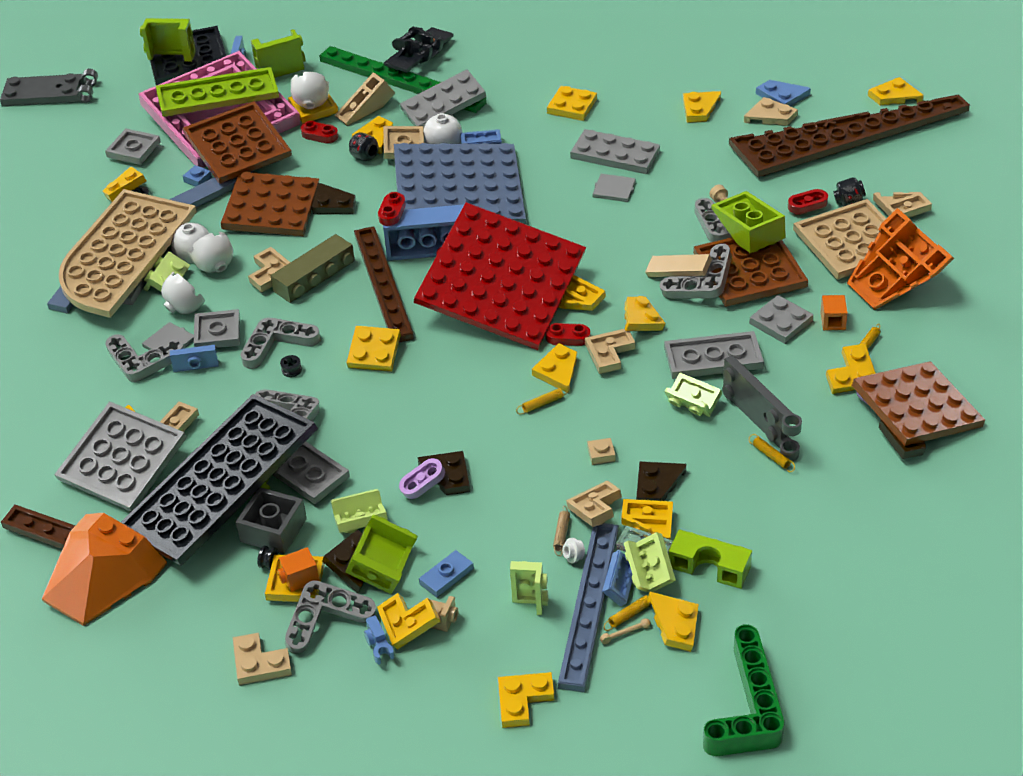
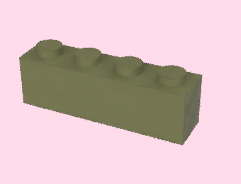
(312, 268)

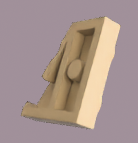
(771, 112)
(909, 203)

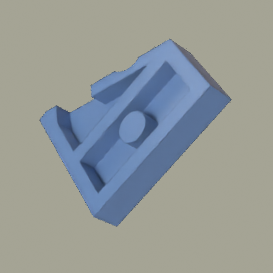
(783, 92)

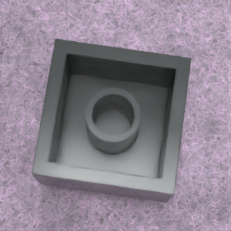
(271, 520)

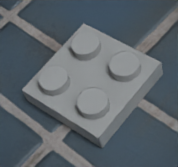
(133, 146)
(781, 319)
(217, 328)

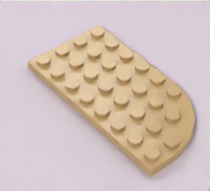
(120, 250)

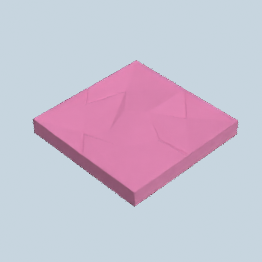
(277, 110)

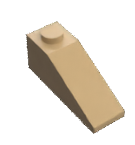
(367, 99)

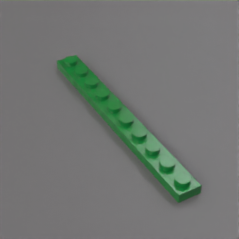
(365, 67)

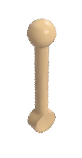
(606, 638)

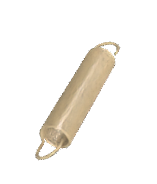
(561, 530)

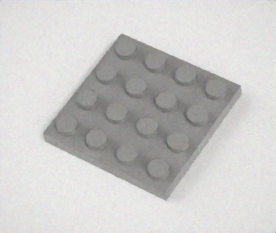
(120, 456)

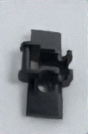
(416, 51)

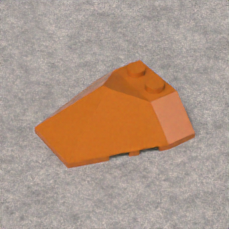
(897, 261)
(100, 567)

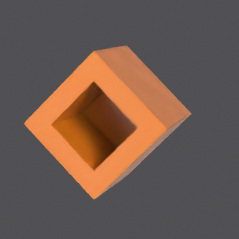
(833, 312)
(297, 569)

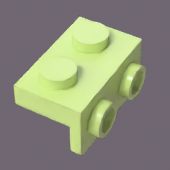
(164, 268)
(693, 394)
(356, 510)
(649, 563)
(529, 584)

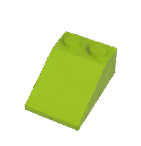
(750, 221)

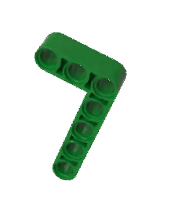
(748, 731)

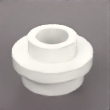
(573, 550)

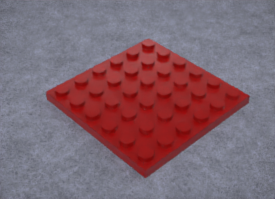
(500, 275)

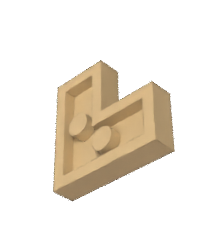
(270, 262)
(604, 349)
(594, 503)
(258, 666)

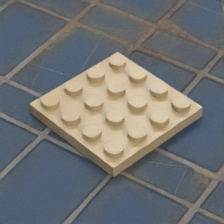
(841, 235)

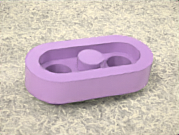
(422, 478)

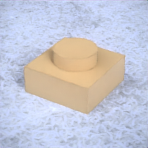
(601, 451)

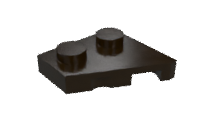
(332, 201)
(658, 479)

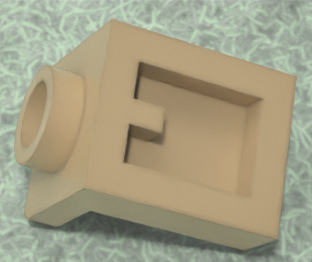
(447, 613)

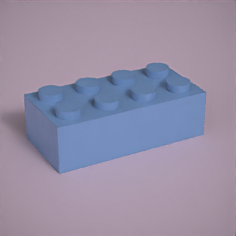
(420, 232)

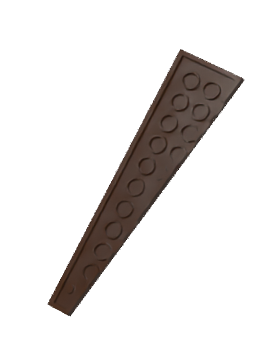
(822, 138)

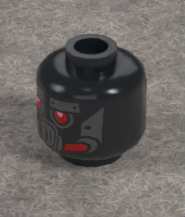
(363, 146)
(849, 191)

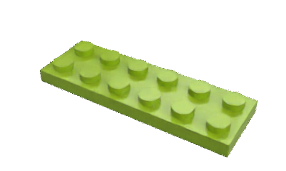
(217, 91)

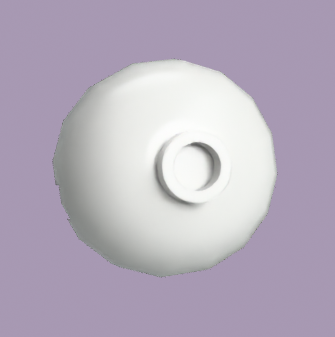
(309, 90)
(442, 129)
(184, 238)
(212, 252)
(180, 295)

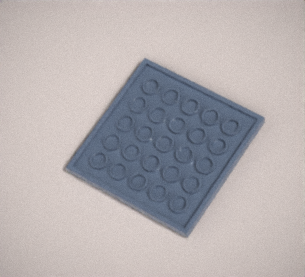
(460, 174)

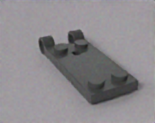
(48, 89)
(761, 407)

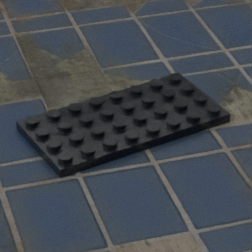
(219, 477)

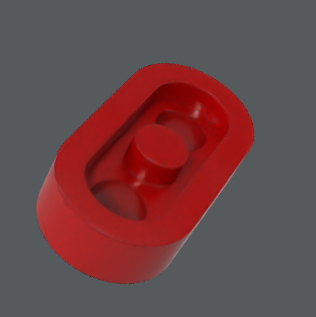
(319, 132)
(807, 201)
(391, 209)
(567, 334)

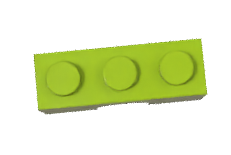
(692, 550)

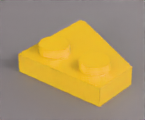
(894, 92)
(700, 105)
(582, 295)
(641, 315)

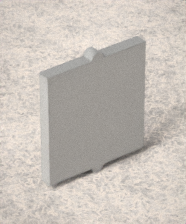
(614, 187)
(167, 333)

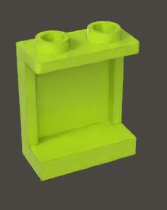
(168, 37)
(281, 55)
(381, 554)

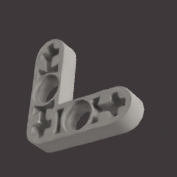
(721, 232)
(676, 286)
(303, 335)
(141, 363)
(300, 404)
(315, 606)

